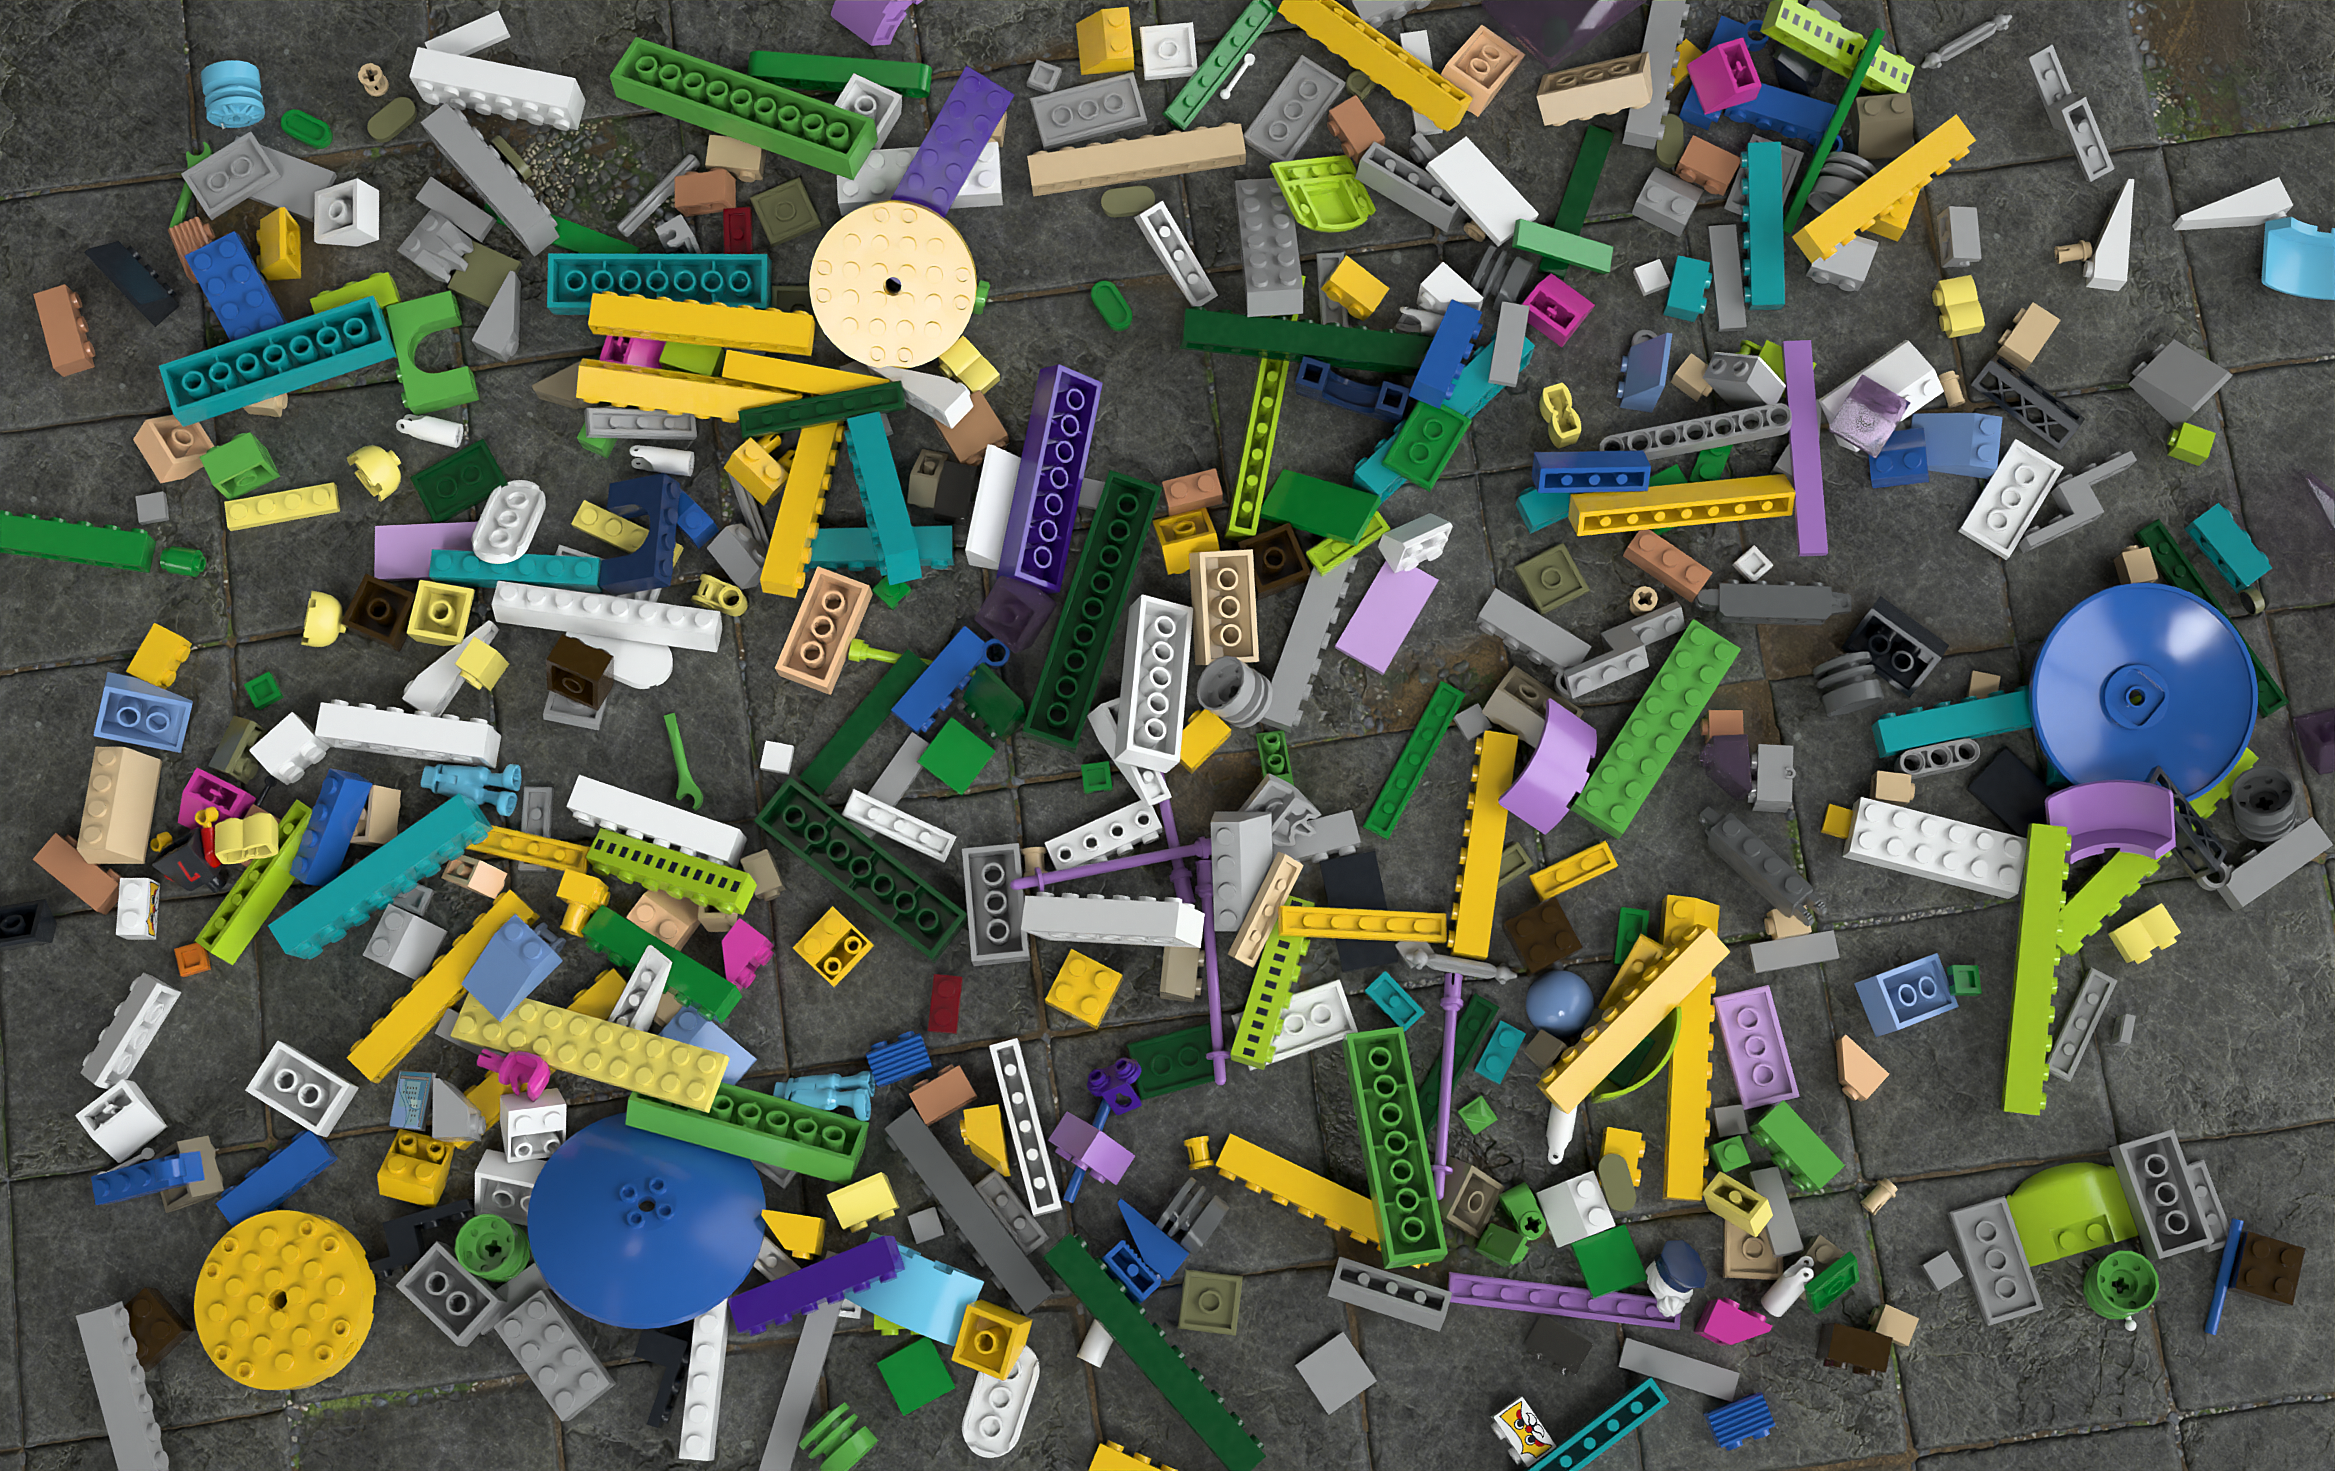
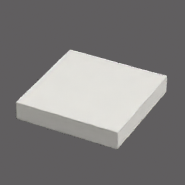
(1168, 51)

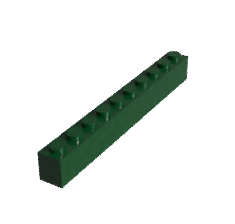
(1292, 340)
(1153, 1355)

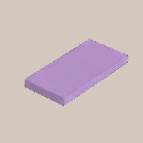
(406, 550)
(1386, 616)
(1755, 1047)

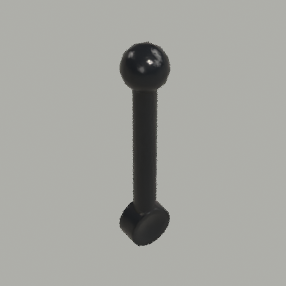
(270, 781)

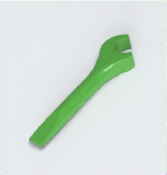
(186, 194)
(686, 785)

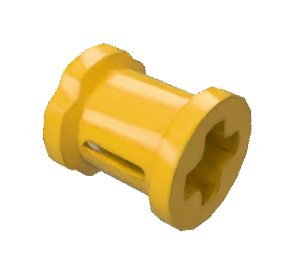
(1198, 1153)

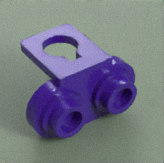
(1116, 1080)

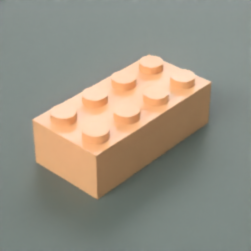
(824, 630)

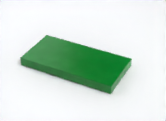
(1320, 507)

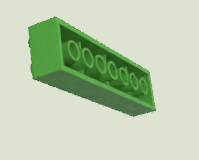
(1655, 729)
(760, 1130)
(1394, 1148)

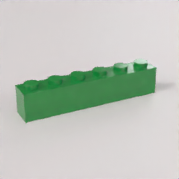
(76, 542)
(686, 980)

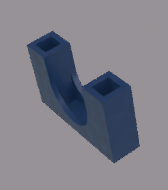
(1321, 384)
(652, 563)

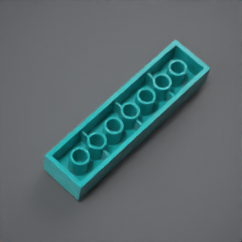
(697, 277)
(277, 361)
(1468, 398)
(381, 877)

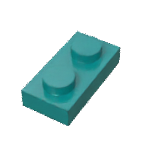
(1394, 1001)
(1499, 1052)

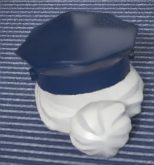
(1674, 1276)

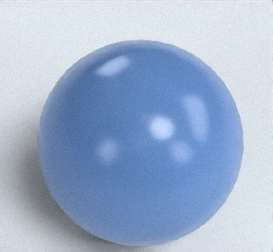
(1559, 1003)

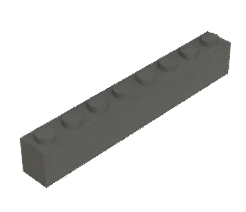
(969, 1211)

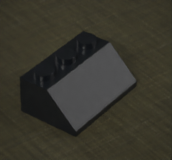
(1796, 70)
(134, 280)
(1898, 646)
(26, 925)

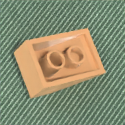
(1482, 67)

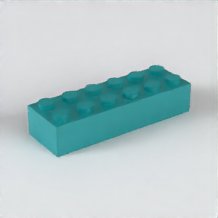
(882, 499)

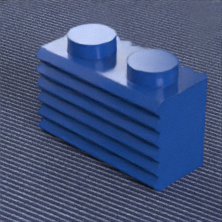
(899, 1059)
(1130, 1272)
(1739, 1420)

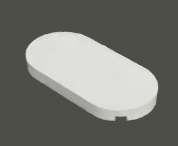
(508, 522)
(634, 661)
(1000, 1407)

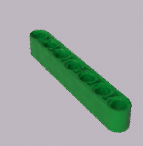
(834, 73)

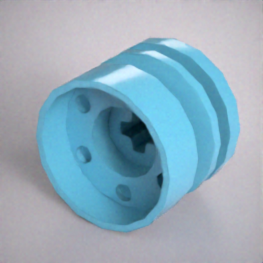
(232, 94)

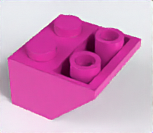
(1724, 76)
(1556, 309)
(632, 351)
(209, 791)
(744, 952)
(1727, 1324)

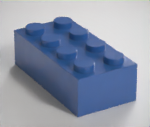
(235, 287)

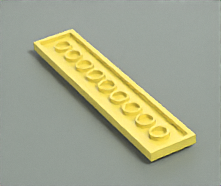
(598, 1050)

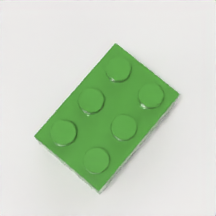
(1795, 1147)

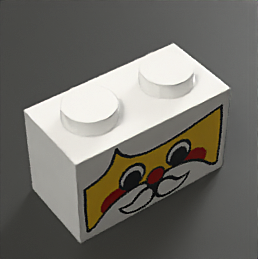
(137, 908)
(1522, 1431)

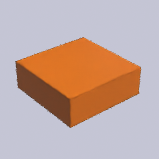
(192, 959)

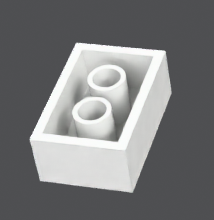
(302, 1089)

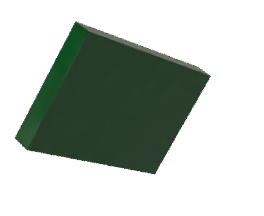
(459, 481)
(1173, 1061)

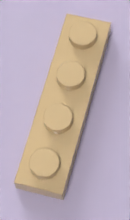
(1264, 909)

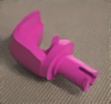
(518, 1069)

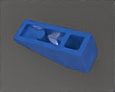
(694, 521)
(1156, 1248)

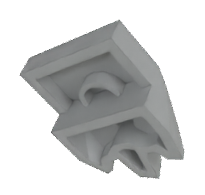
(437, 247)
(573, 713)
(1288, 808)

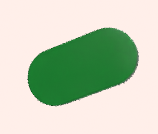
(306, 129)
(1111, 305)

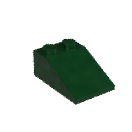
(993, 704)

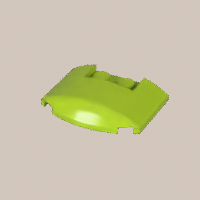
(1324, 193)
(2070, 1211)

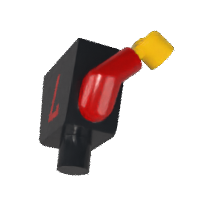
(192, 856)

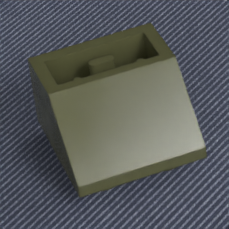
(233, 752)

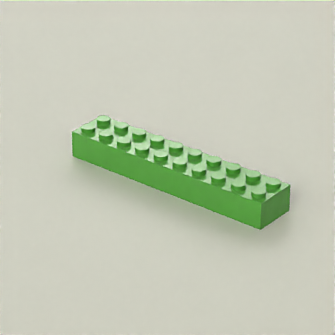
(744, 108)

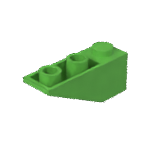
(1274, 755)
(1502, 1245)

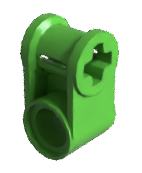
(1520, 1206)

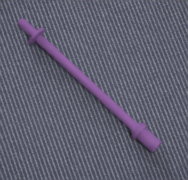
(1201, 848)
(1180, 875)
(1205, 892)
(1451, 1004)

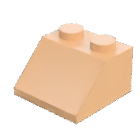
(171, 448)
(666, 917)

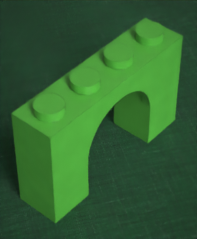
(409, 325)

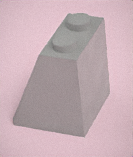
(2178, 381)

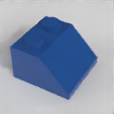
(1901, 460)

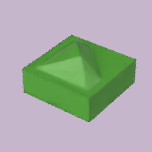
(1477, 1115)

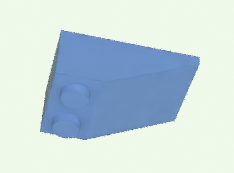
(1644, 373)
(1961, 442)
(142, 714)
(510, 968)
(1906, 995)
(696, 1031)

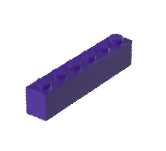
(816, 1284)

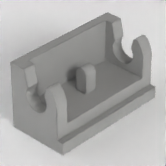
(677, 235)
(1958, 236)

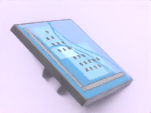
(412, 1100)

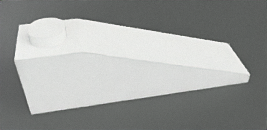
(2245, 208)
(1175, 254)
(2110, 256)
(930, 393)
(441, 681)
(1146, 782)
(643, 992)

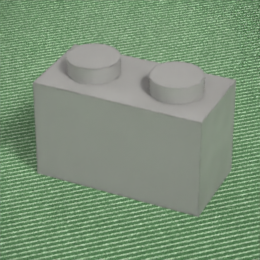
(739, 555)

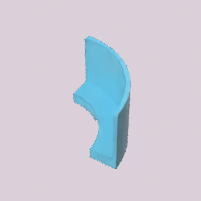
(2299, 259)
(924, 1297)

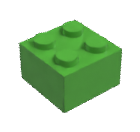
(239, 466)

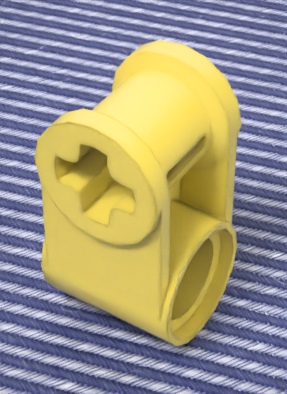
(714, 595)

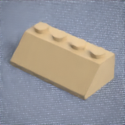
(1595, 89)
(1223, 606)
(119, 806)

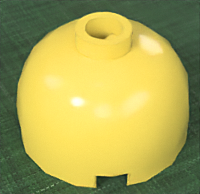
(377, 470)
(322, 620)

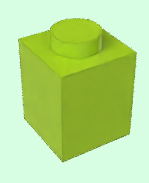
(2190, 443)

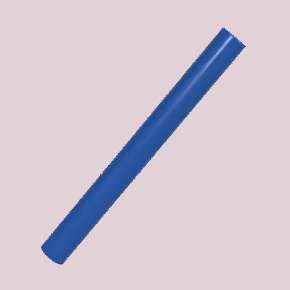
(1078, 1174)
(2223, 1276)

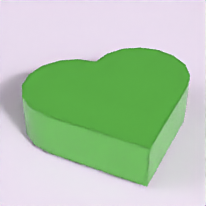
(981, 296)

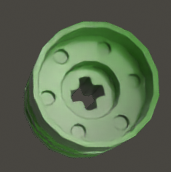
(479, 1240)
(2132, 1274)
(837, 1440)

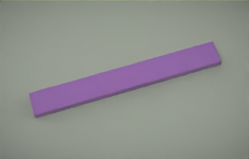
(1804, 448)
(1557, 1300)

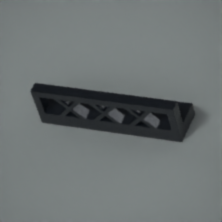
(2032, 392)
(2190, 849)

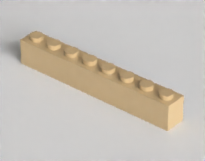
(1136, 159)

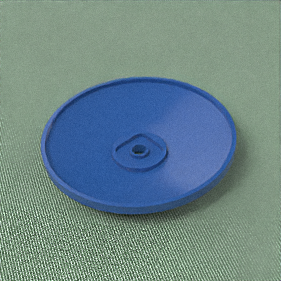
(2191, 682)
(640, 1264)

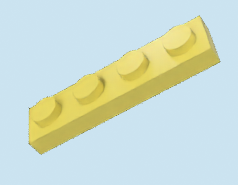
(282, 506)
(613, 529)

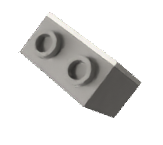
(1743, 380)

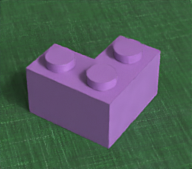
(1090, 1149)

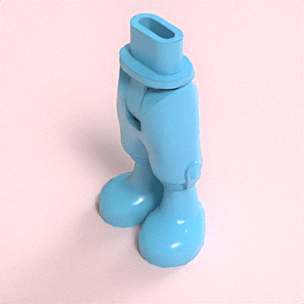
(470, 780)
(824, 1093)

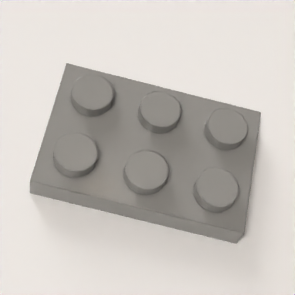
(1790, 162)
(231, 175)

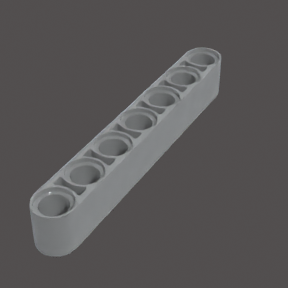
(1708, 426)

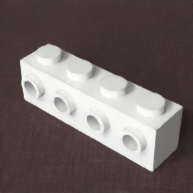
(1105, 837)

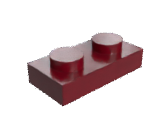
(738, 230)
(945, 1004)

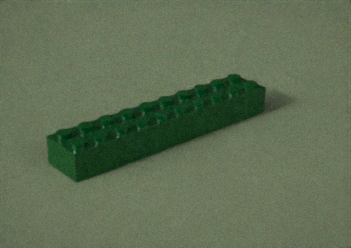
(1091, 612)

